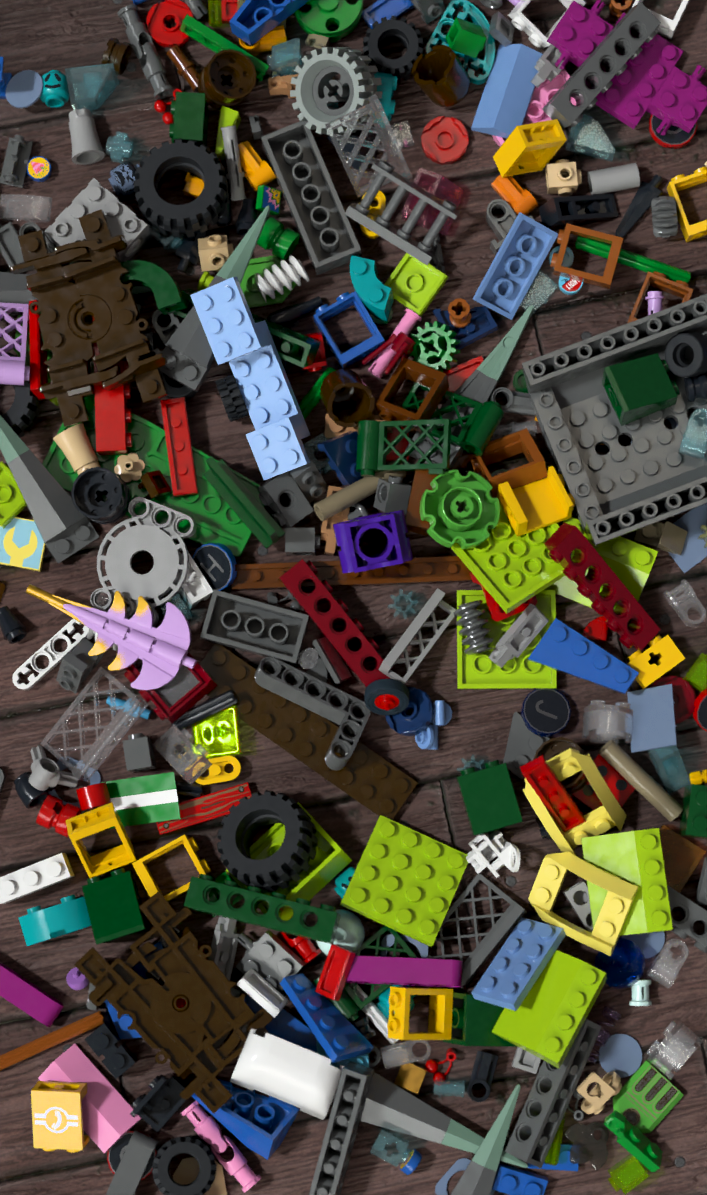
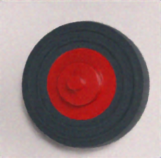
(386, 697)

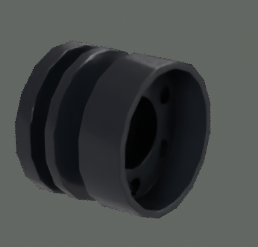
(88, 491)

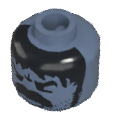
(123, 178)

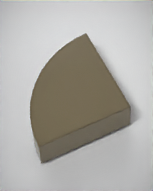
(317, 41)

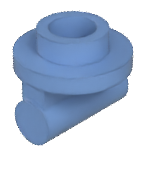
(442, 713)
(428, 738)

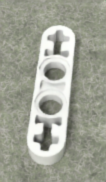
(49, 651)

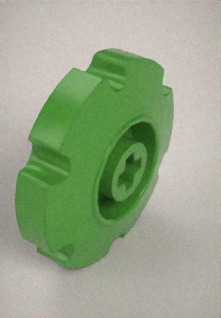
(441, 506)

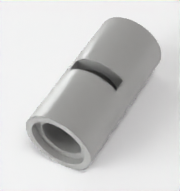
(613, 179)

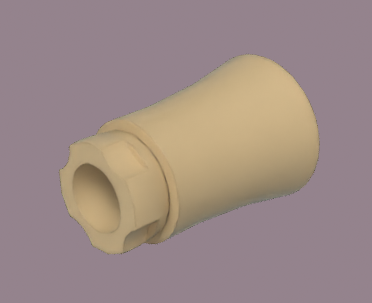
(77, 448)

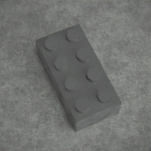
(255, 627)

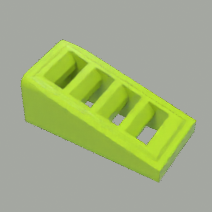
(228, 117)

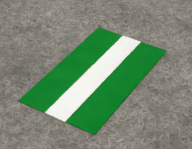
(145, 799)

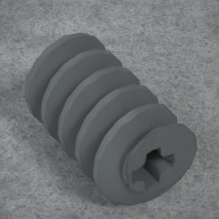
(473, 628)

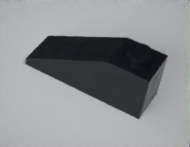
(577, 210)

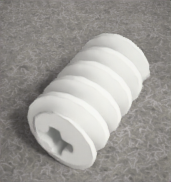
(280, 277)

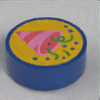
(39, 169)
(411, 1162)

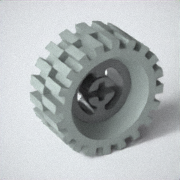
(320, 100)

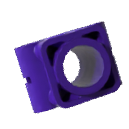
(395, 551)

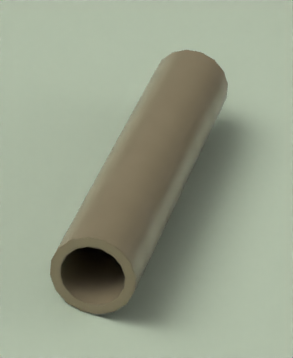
(352, 494)
(640, 780)

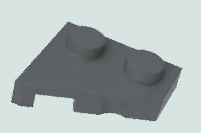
(521, 745)

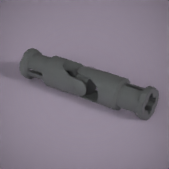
(146, 54)

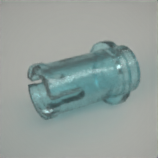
(448, 1088)

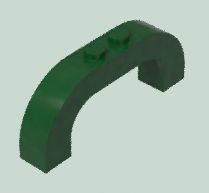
(165, 289)

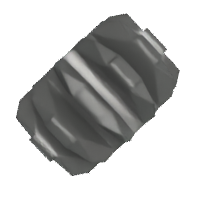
(664, 217)

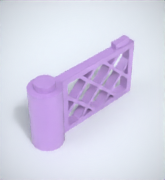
(13, 368)

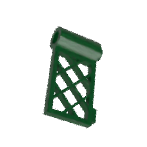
(479, 424)
(373, 442)
(349, 1002)

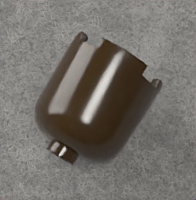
(442, 76)
(346, 397)

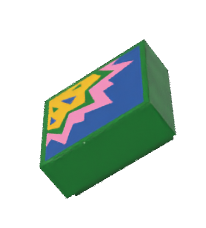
(268, 196)

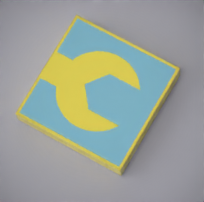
(21, 545)

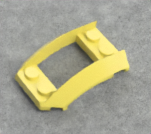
(597, 821)
(614, 909)

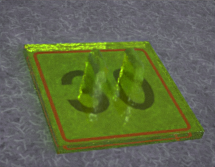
(219, 733)

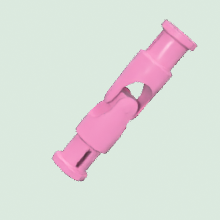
(210, 1132)

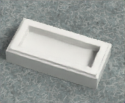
(262, 992)

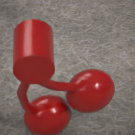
(160, 106)
(432, 1066)

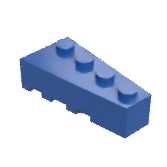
(259, 17)

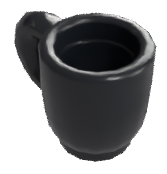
(27, 793)

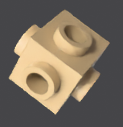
(562, 177)
(214, 252)

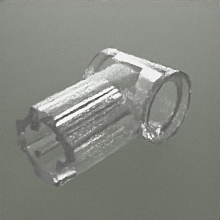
(402, 1053)

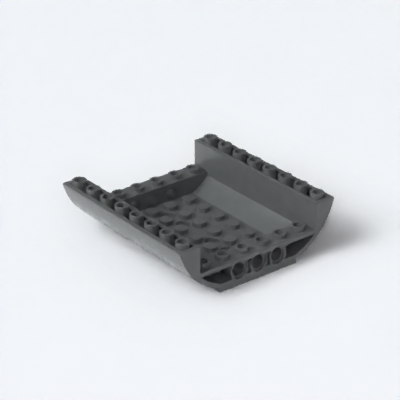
(633, 482)

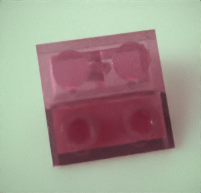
(440, 188)

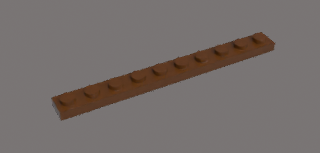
(412, 571)

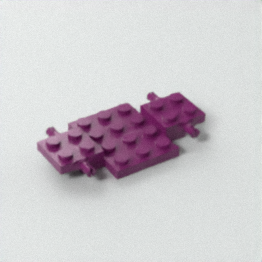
(645, 84)

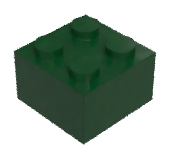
(189, 117)

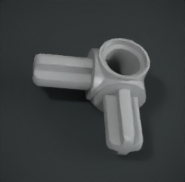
(47, 772)

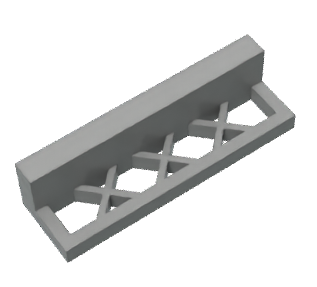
(411, 632)

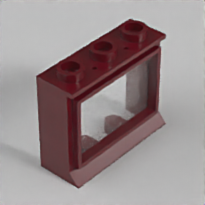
(179, 694)

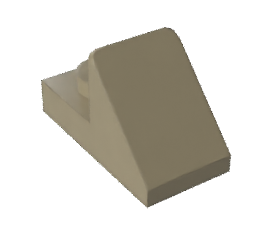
(662, 536)

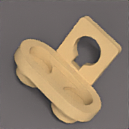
(605, 1088)

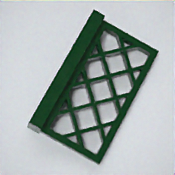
(243, 502)

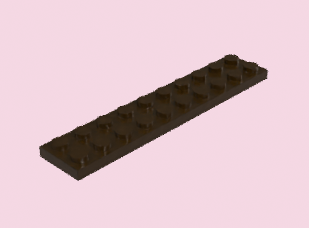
(308, 736)

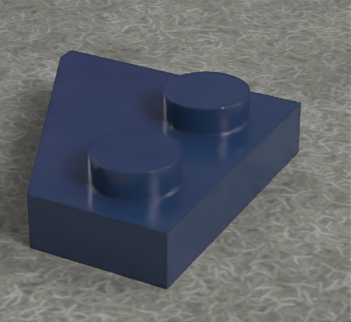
(479, 326)
(342, 456)

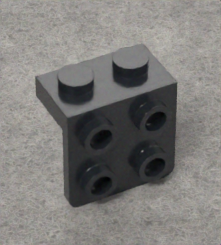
(160, 1102)

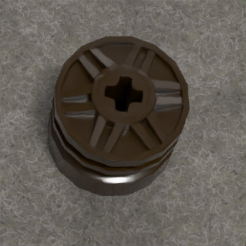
(233, 69)
(556, 746)

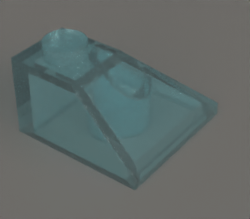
(91, 85)

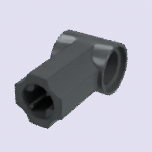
(516, 401)

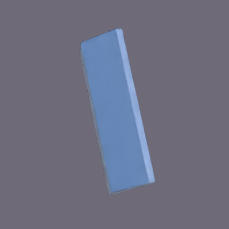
(507, 91)
(515, 266)

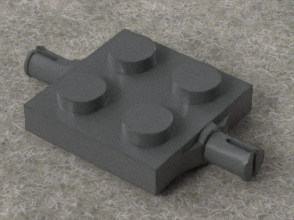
(269, 958)

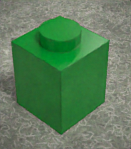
(466, 37)

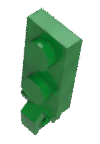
(634, 1141)

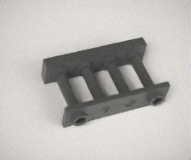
(402, 236)

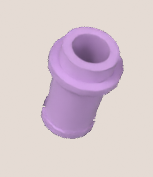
(654, 301)

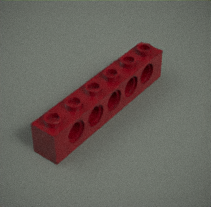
(306, 570)
(641, 627)

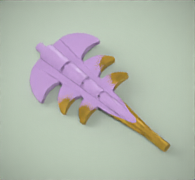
(160, 648)

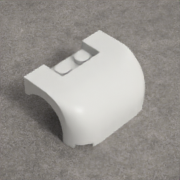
(287, 1073)

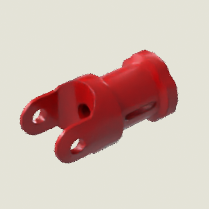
(303, 947)

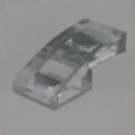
(25, 207)

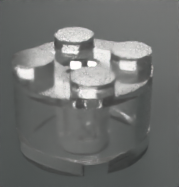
(607, 722)
(674, 1048)

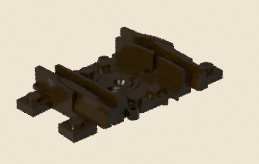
(63, 311)
(154, 1006)

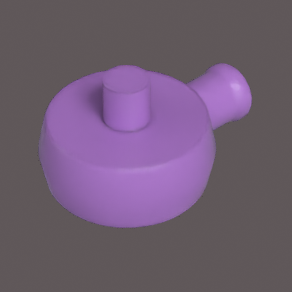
(76, 979)

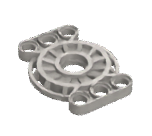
(150, 537)

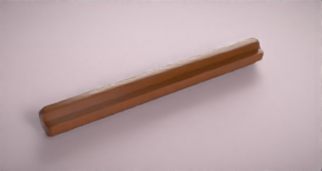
(51, 1039)

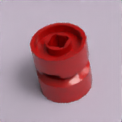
(54, 814)

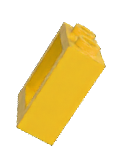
(529, 147)
(680, 183)
(91, 823)
(147, 878)
(439, 1013)

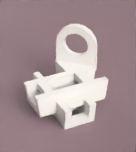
(501, 848)

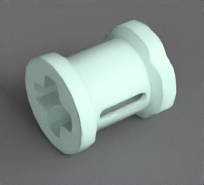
(640, 993)

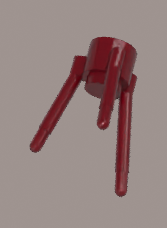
(402, 346)

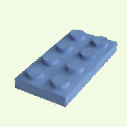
(518, 964)

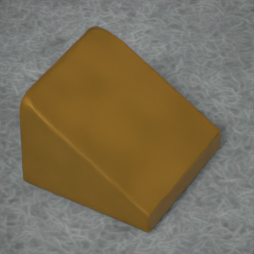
(410, 1077)

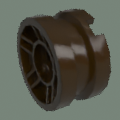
(118, 54)

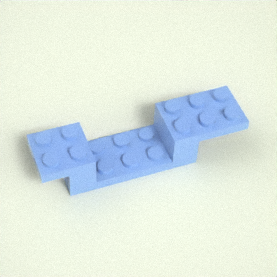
(258, 374)

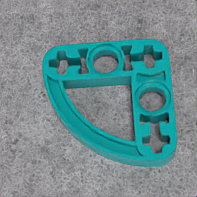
(479, 19)

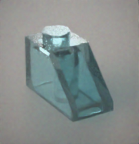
(285, 58)
(590, 139)
(669, 767)

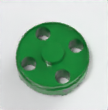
(327, 13)

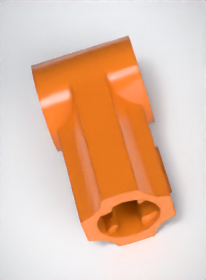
(514, 195)

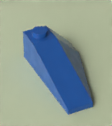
(255, 1119)

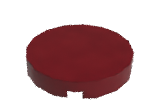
(683, 696)

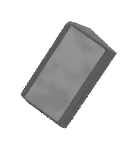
(332, 660)

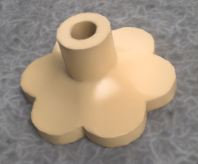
(134, 472)

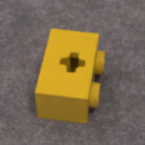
(668, 655)

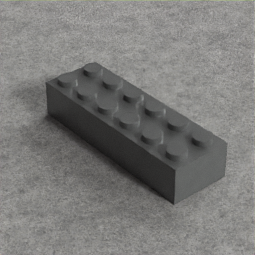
(311, 197)

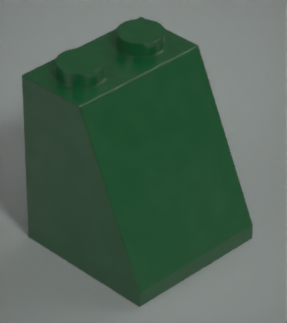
(639, 388)
(488, 797)
(694, 812)
(114, 906)
(474, 1022)

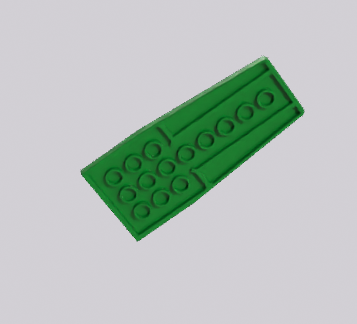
(212, 515)

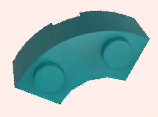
(372, 293)
(54, 921)

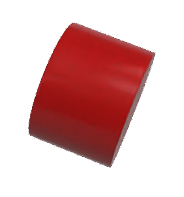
(93, 796)

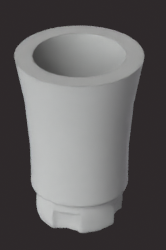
(84, 138)

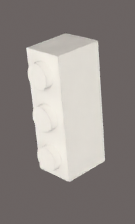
(35, 878)

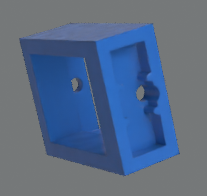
(361, 350)

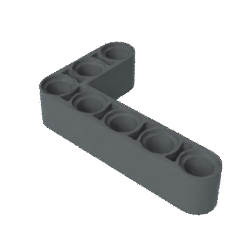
(319, 704)
(132, 1165)

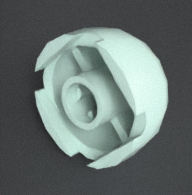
(349, 933)

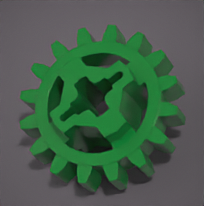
(441, 340)

